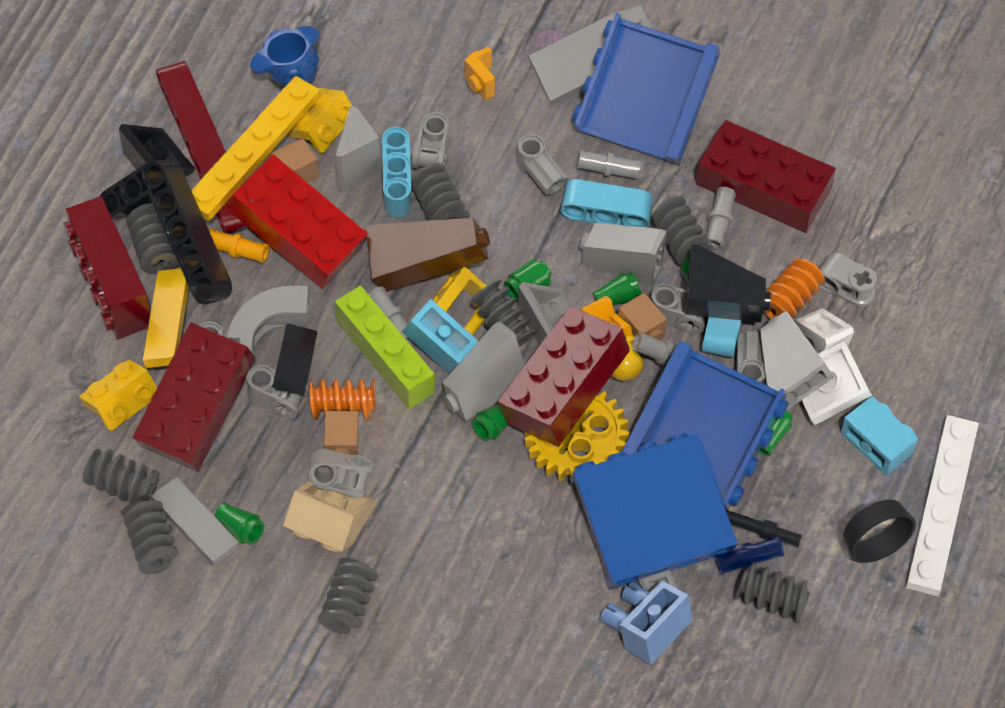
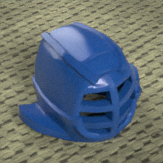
(288, 55)

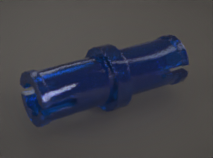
(748, 554)

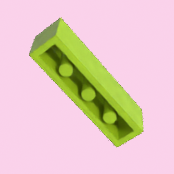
(385, 347)

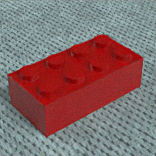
(297, 221)

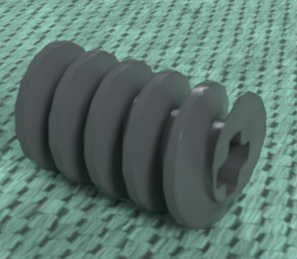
(438, 193)
(680, 228)
(150, 240)
(497, 308)
(119, 479)
(149, 535)
(774, 591)
(347, 596)

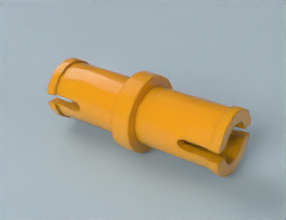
(238, 246)

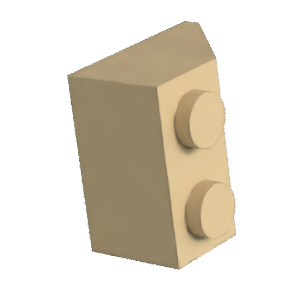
(327, 516)

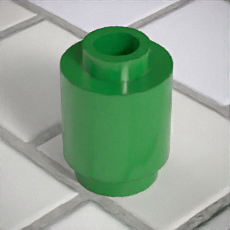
(531, 272)

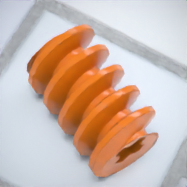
(794, 288)
(343, 398)

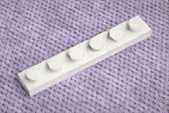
(942, 506)

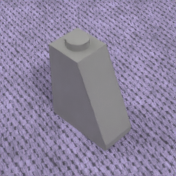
(625, 250)
(791, 360)
(484, 373)

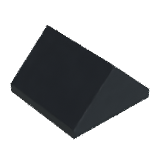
(148, 144)

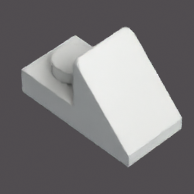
(824, 329)

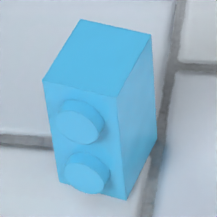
(440, 336)
(879, 435)

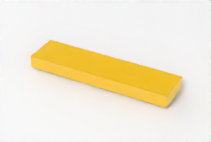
(166, 318)

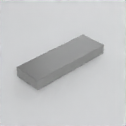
(196, 521)

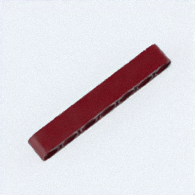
(195, 128)

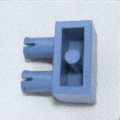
(654, 622)

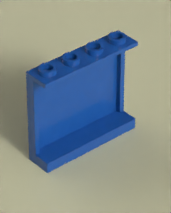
(645, 90)
(720, 406)
(654, 509)

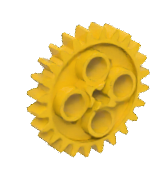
(597, 444)

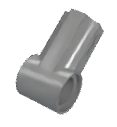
(540, 165)
(750, 356)

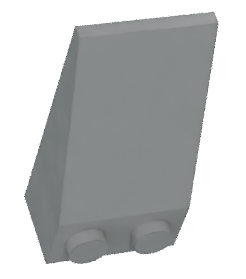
(568, 62)

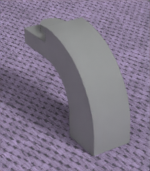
(269, 313)

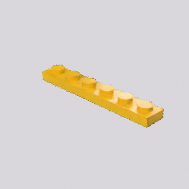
(254, 146)

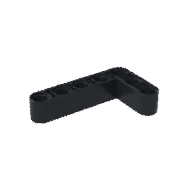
(183, 223)

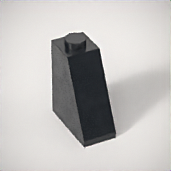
(723, 288)

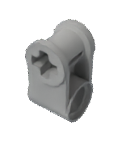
(431, 146)
(846, 277)
(675, 309)
(274, 399)
(343, 472)

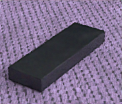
(294, 359)

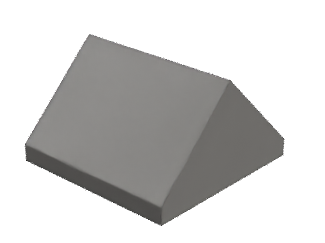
(357, 152)
(542, 306)

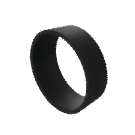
(884, 543)

